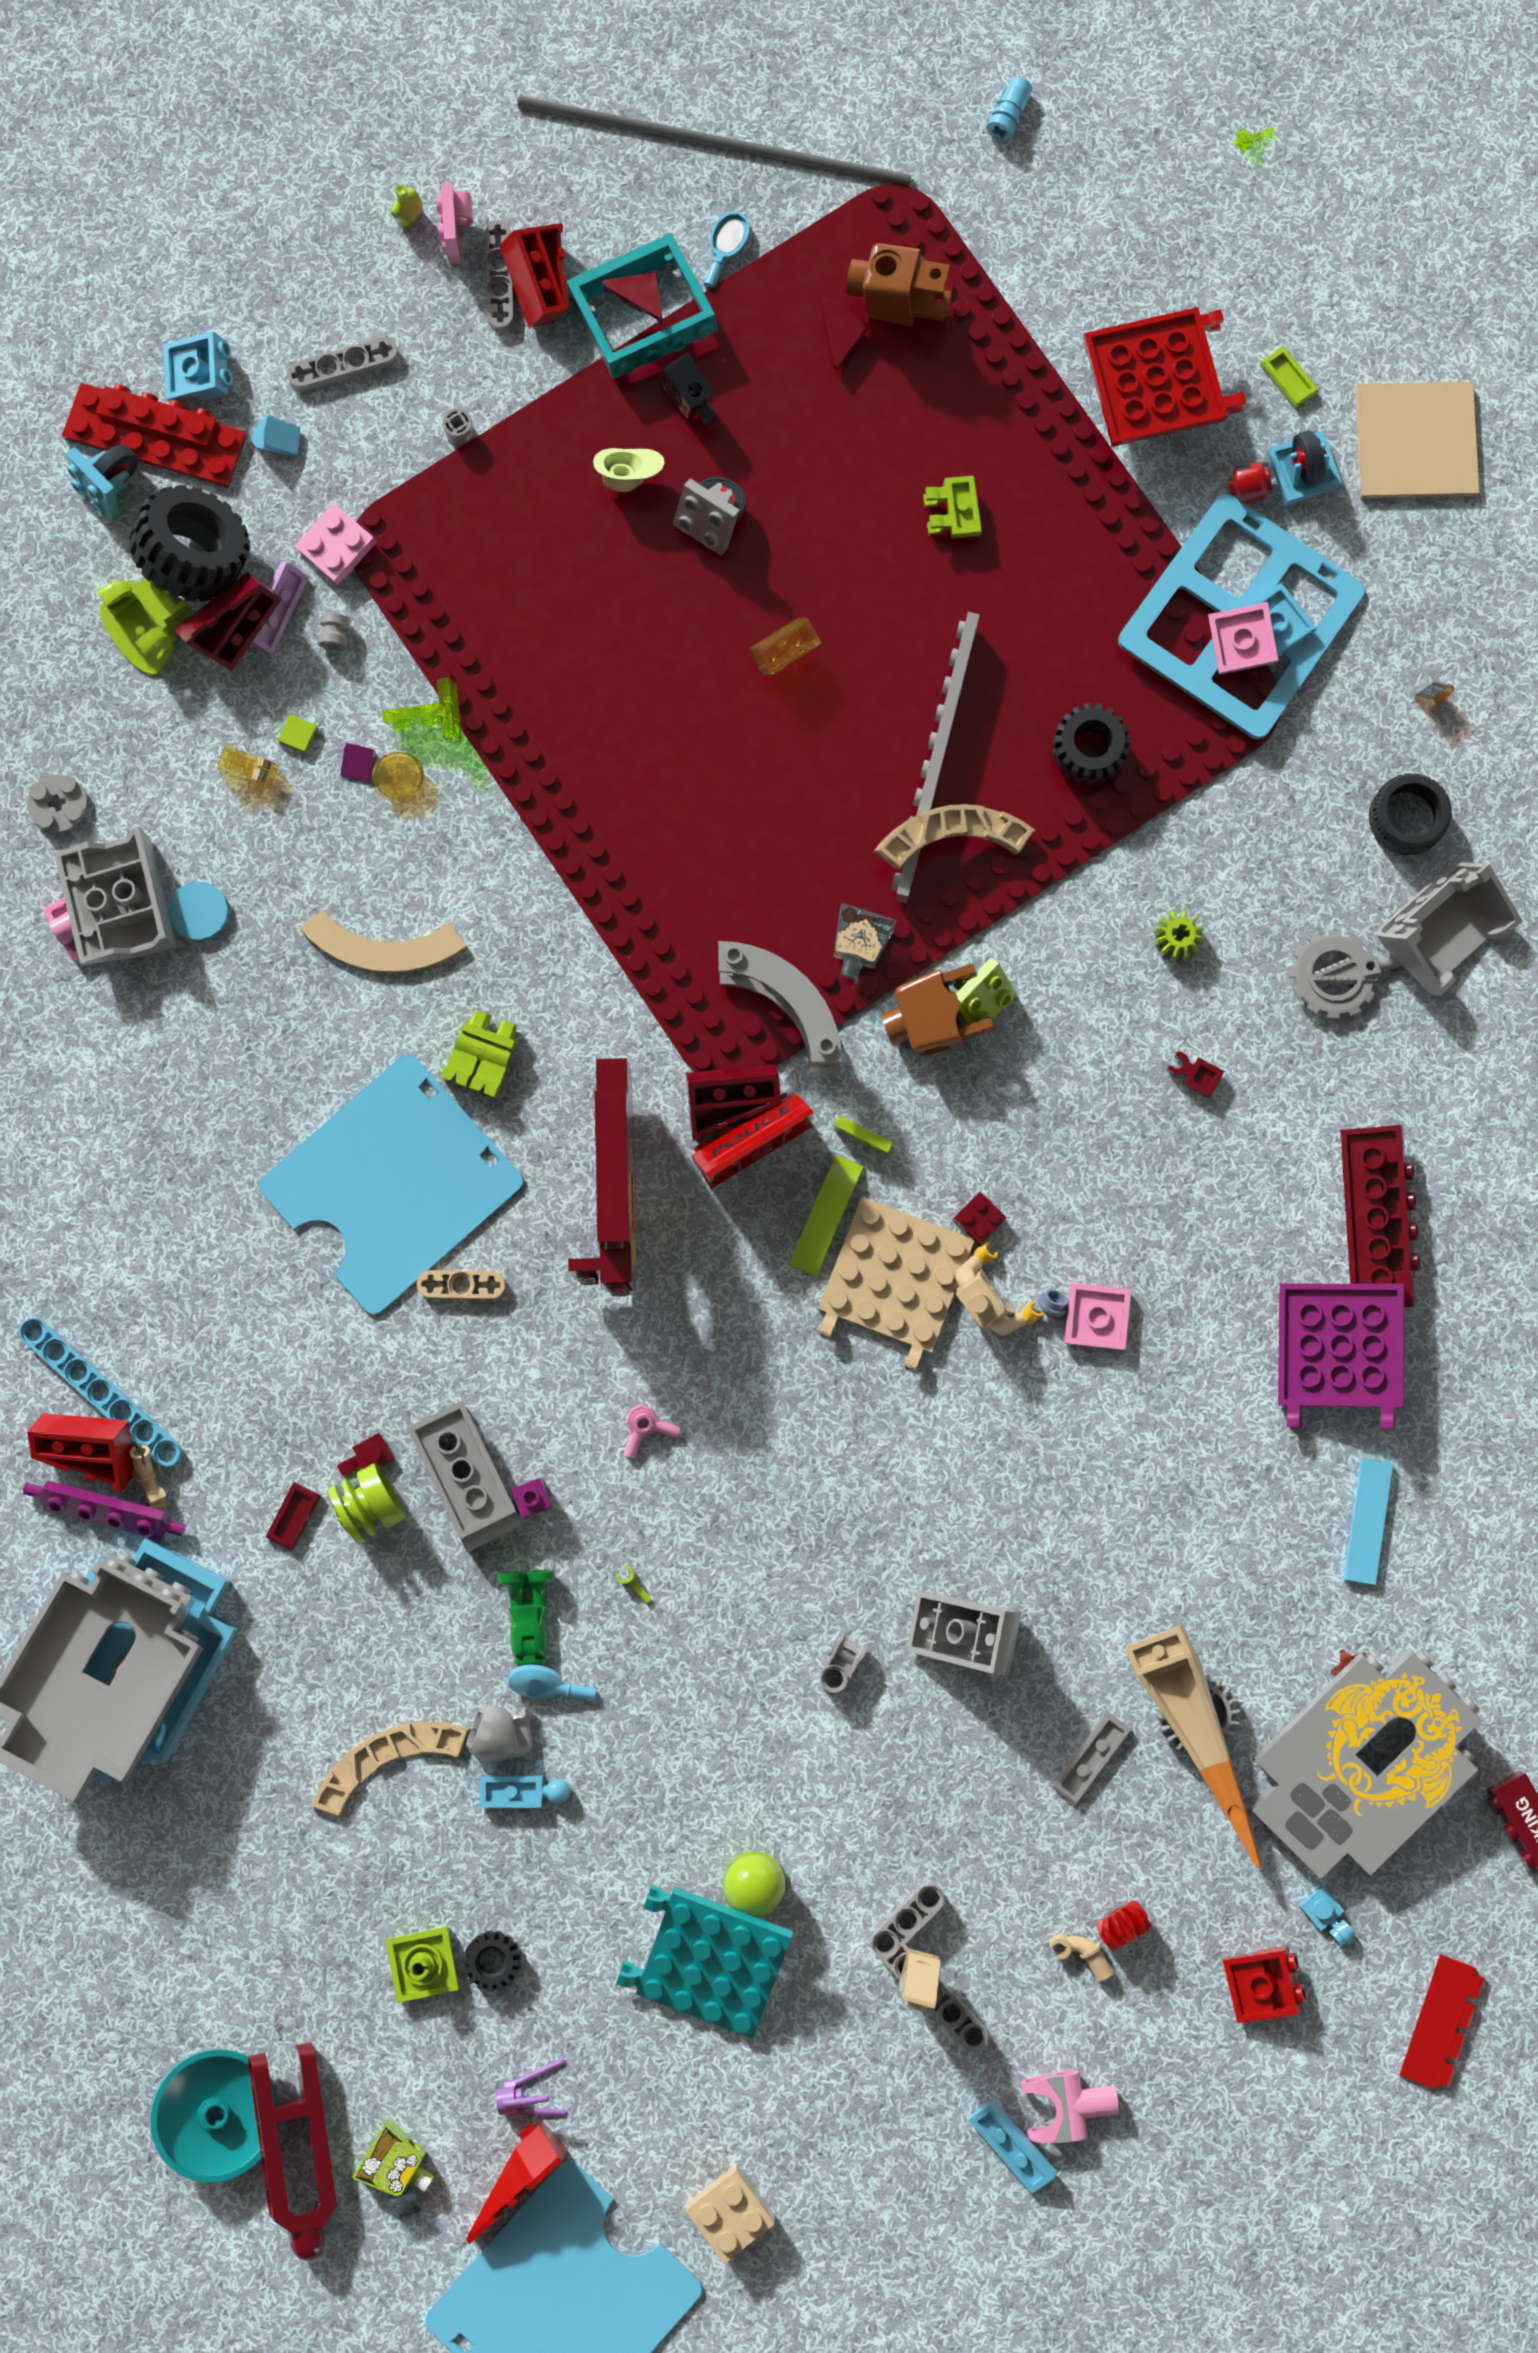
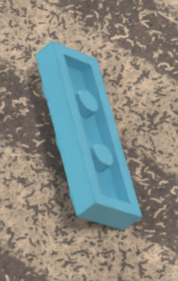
(1012, 2146)

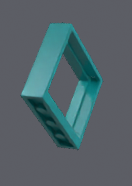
(661, 343)

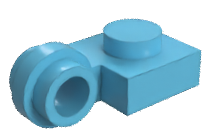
(1323, 1910)

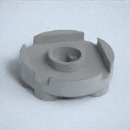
(43, 794)

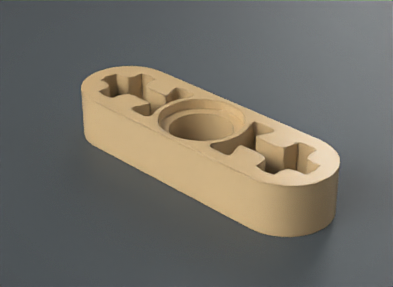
(439, 1277)

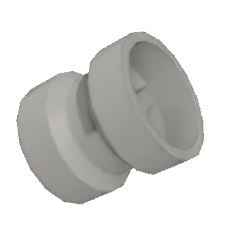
(461, 432)
(334, 631)

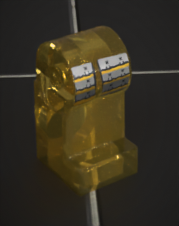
(246, 767)

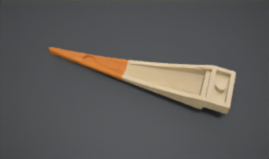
(1179, 1688)

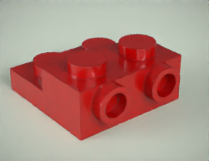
(1264, 1984)

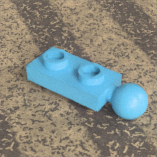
(520, 1791)

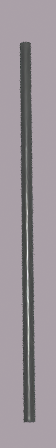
(714, 141)

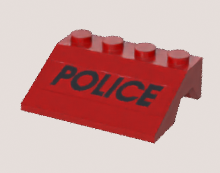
(752, 1140)

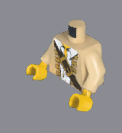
(985, 1299)

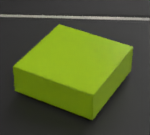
(297, 733)

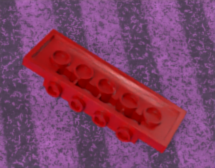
(155, 432)

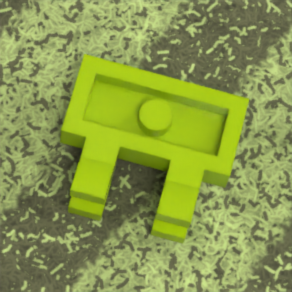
(961, 504)

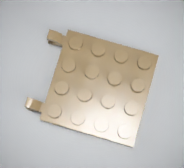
(895, 1277)

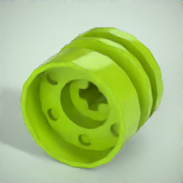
(367, 1503)

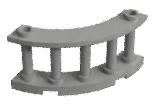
(792, 992)

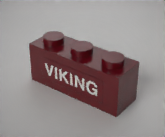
(1518, 1805)

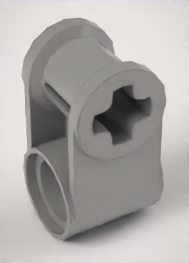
(842, 1661)

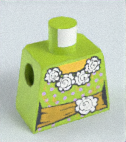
(393, 2162)

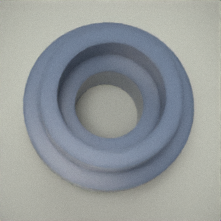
(1053, 1303)

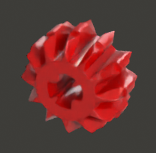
(1123, 1925)

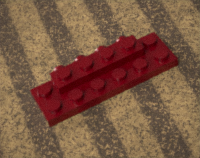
(1379, 1208)

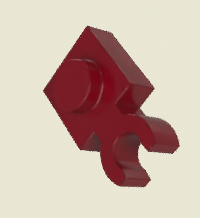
(1200, 1076)

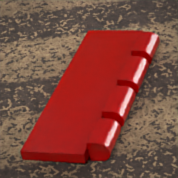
(1436, 2026)

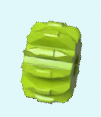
(1188, 943)

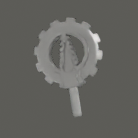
(1358, 969)

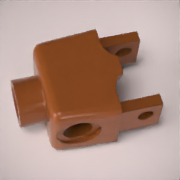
(899, 285)
(930, 1014)

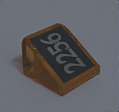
(1434, 695)

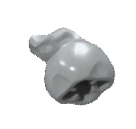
(500, 1735)

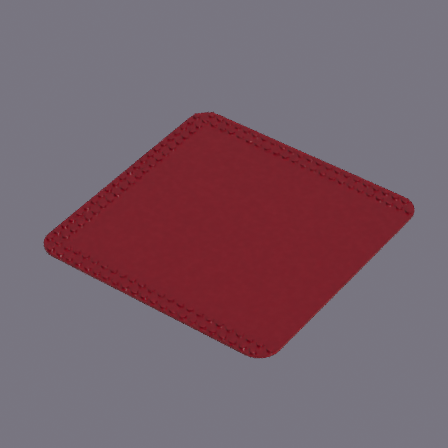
(743, 805)

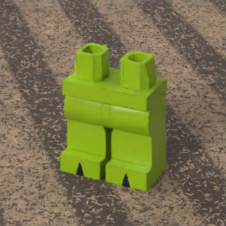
(481, 1046)

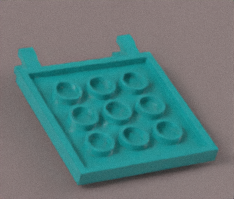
(709, 1961)

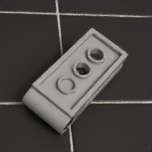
(478, 1502)

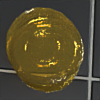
(397, 776)

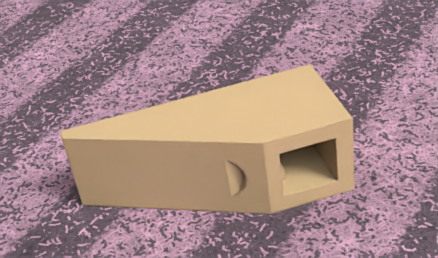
(920, 1979)

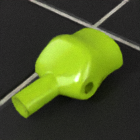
(407, 206)

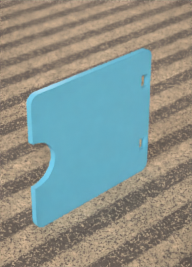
(394, 1180)
(560, 2284)

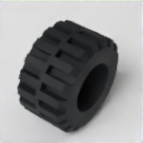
(1098, 722)

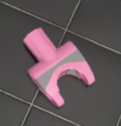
(1071, 2104)

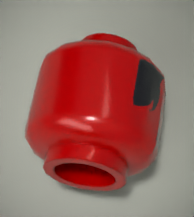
(1250, 482)

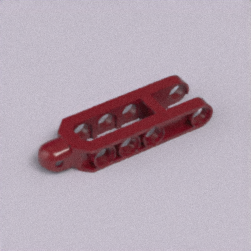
(304, 2229)

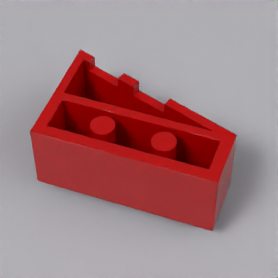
(537, 272)
(86, 1445)

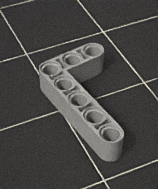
(891, 1957)

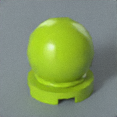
(754, 1883)

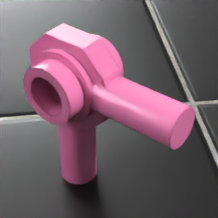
(643, 1422)

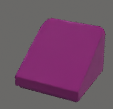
(358, 762)

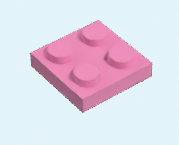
(336, 544)
(1243, 638)
(1097, 1316)

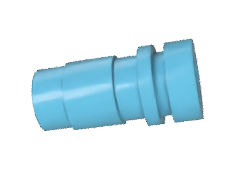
(1011, 106)

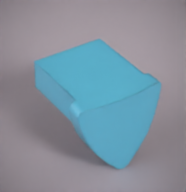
(277, 436)

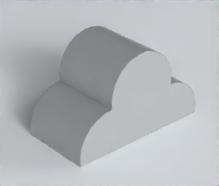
(964, 1632)

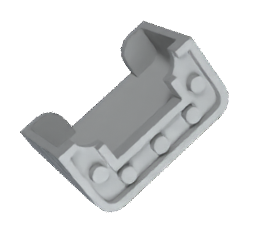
(1449, 923)

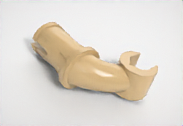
(145, 1474)
(1087, 1949)

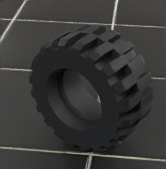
(196, 517)

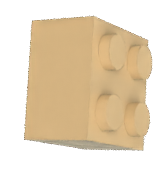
(730, 2213)

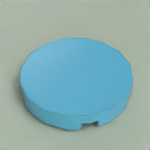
(198, 911)

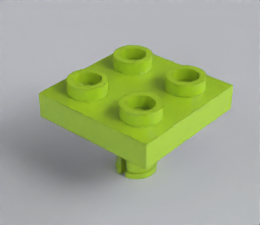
(984, 993)
(422, 1964)

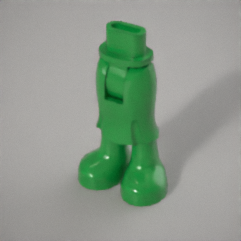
(528, 1620)

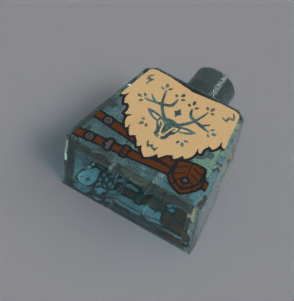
(861, 939)

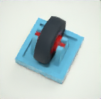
(1304, 467)
(102, 477)

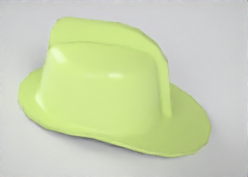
(627, 468)

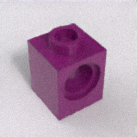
(532, 1497)

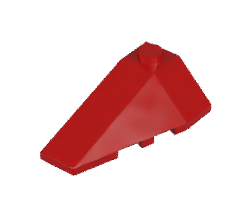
(530, 2162)

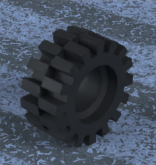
(473, 1966)

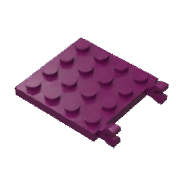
(1341, 1348)

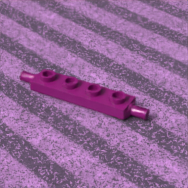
(104, 1510)

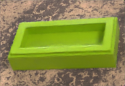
(1289, 377)
(863, 1135)

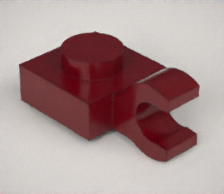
(367, 1452)

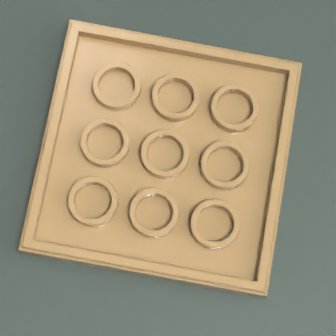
(1417, 440)

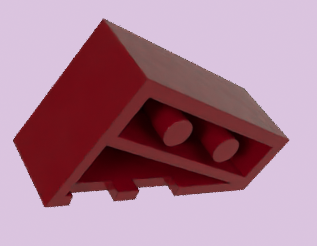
(729, 1095)

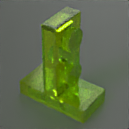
(430, 714)

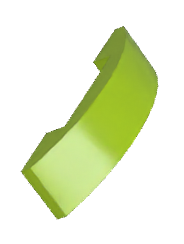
(825, 1215)

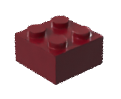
(979, 1218)

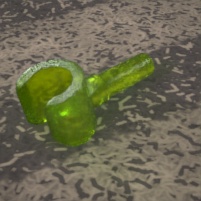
(1246, 140)

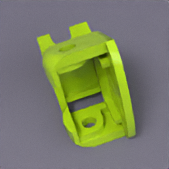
(142, 622)

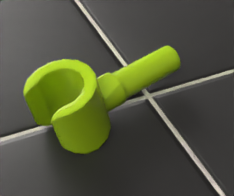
(634, 1584)

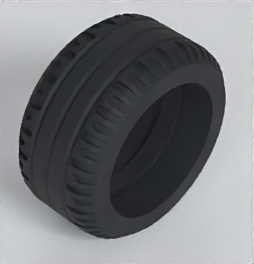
(1431, 793)

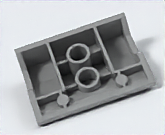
(115, 899)

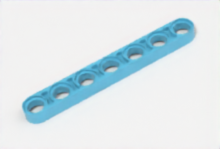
(91, 1380)

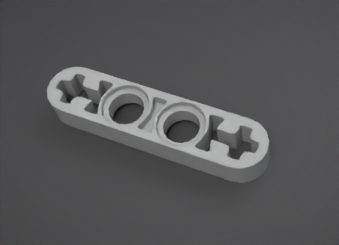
(496, 277)
(341, 359)

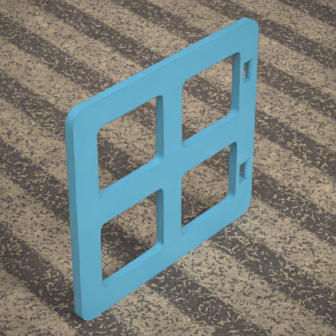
(1181, 574)

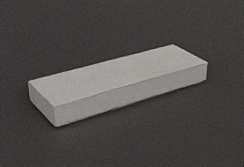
(1091, 1757)

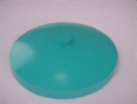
(206, 2117)

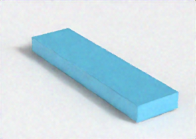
(1368, 1521)

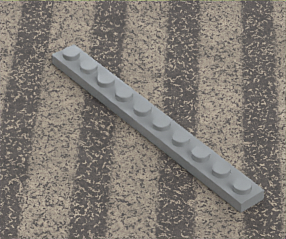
(938, 742)

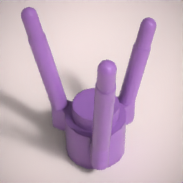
(513, 2101)

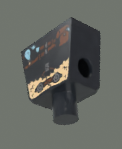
(685, 379)

